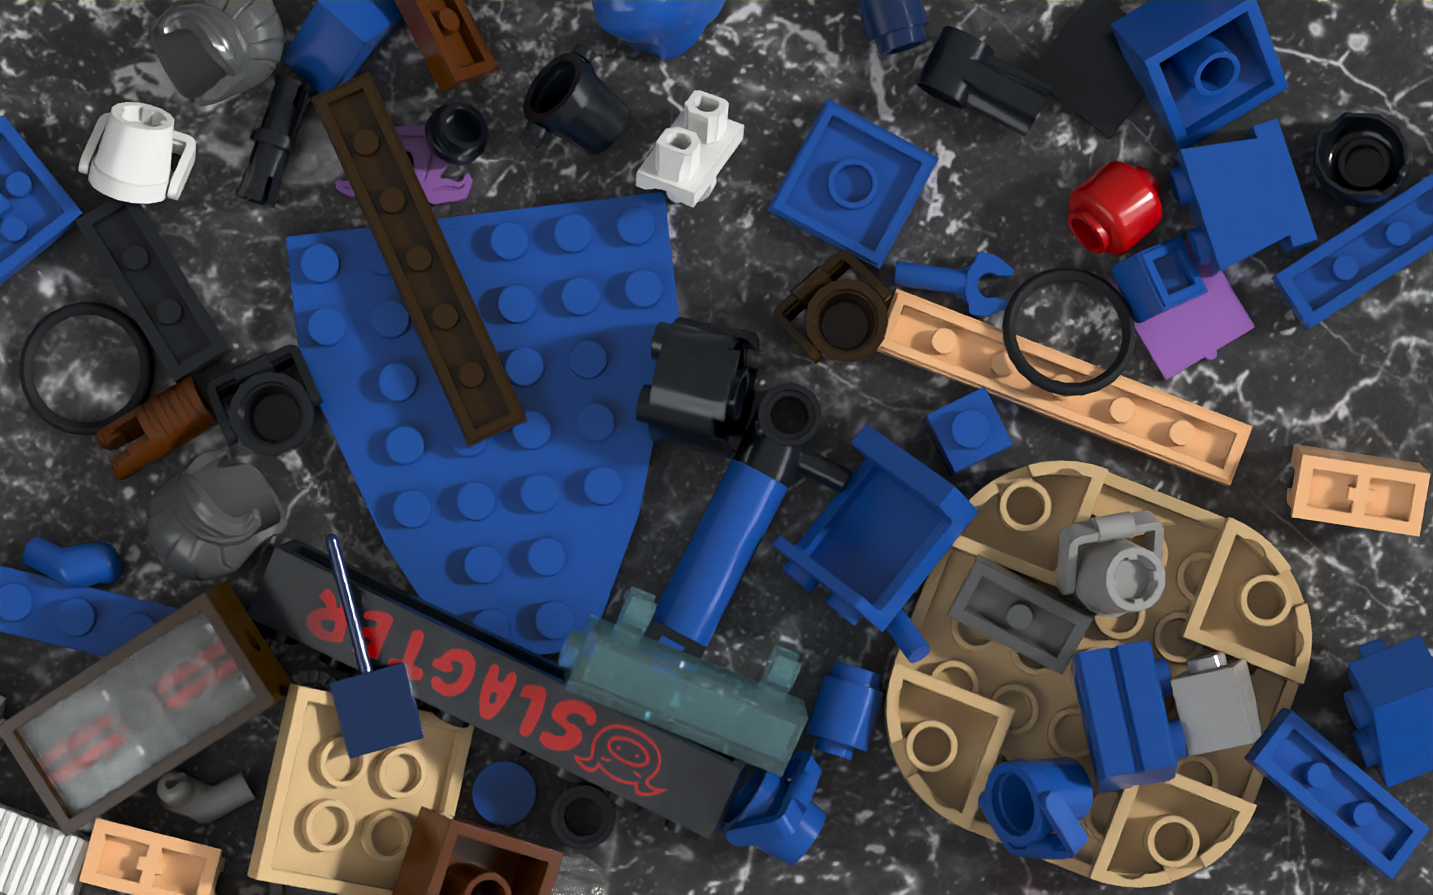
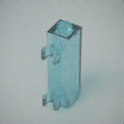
(684, 692)

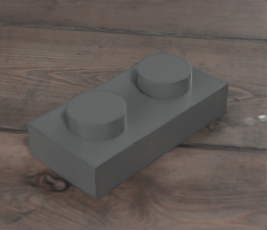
(1020, 614)

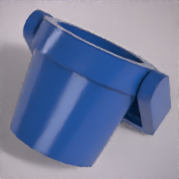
(1036, 798)
(776, 812)

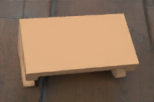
(1358, 490)
(149, 862)

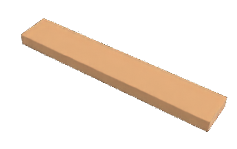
(1119, 413)

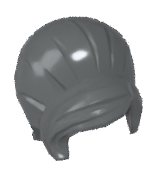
(217, 46)
(212, 517)

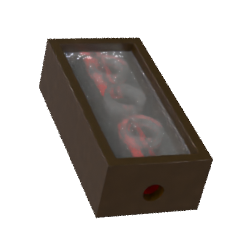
(145, 708)

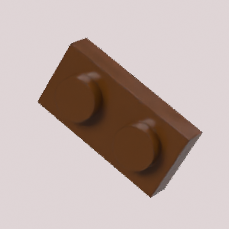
(448, 41)

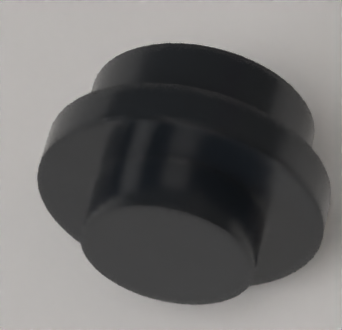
(456, 133)

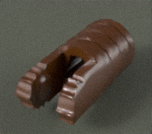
(167, 421)

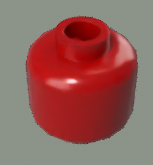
(1114, 208)

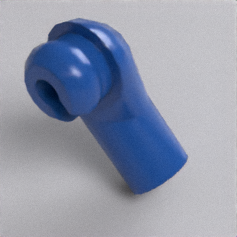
(74, 565)

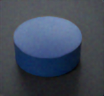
(504, 792)

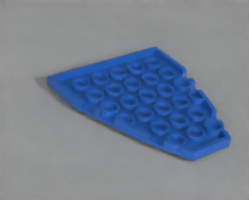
(541, 515)

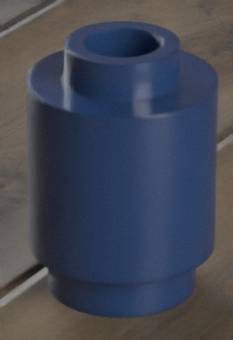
(893, 24)

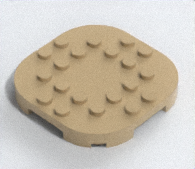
(990, 705)

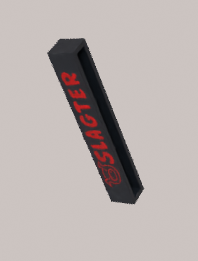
(499, 689)

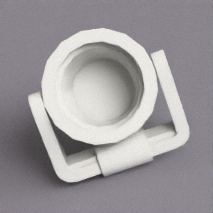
(133, 154)

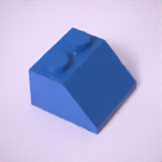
(1216, 66)

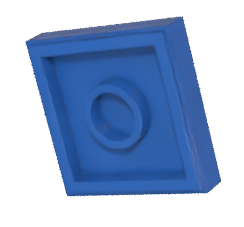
(852, 184)

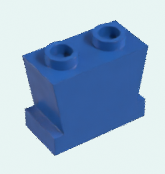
(1241, 198)

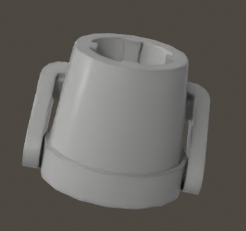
(1107, 568)

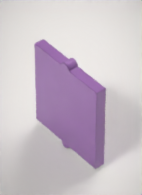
(1196, 327)

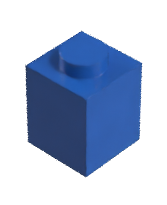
(967, 431)

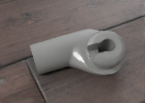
(200, 801)

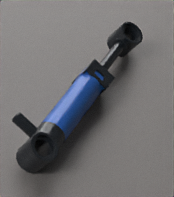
(721, 554)

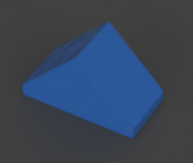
(340, 39)

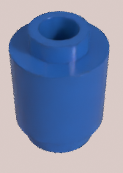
(846, 710)

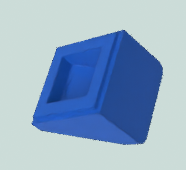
(1158, 279)

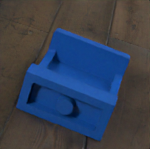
(879, 533)

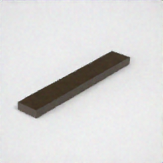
(419, 259)

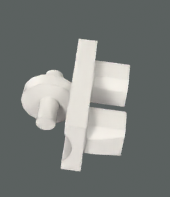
(692, 150)

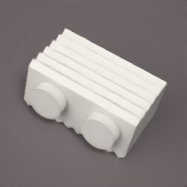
(38, 855)

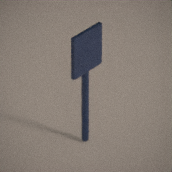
(379, 704)

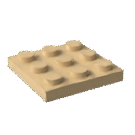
(343, 819)

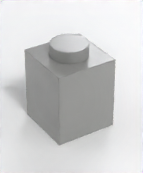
(1216, 704)

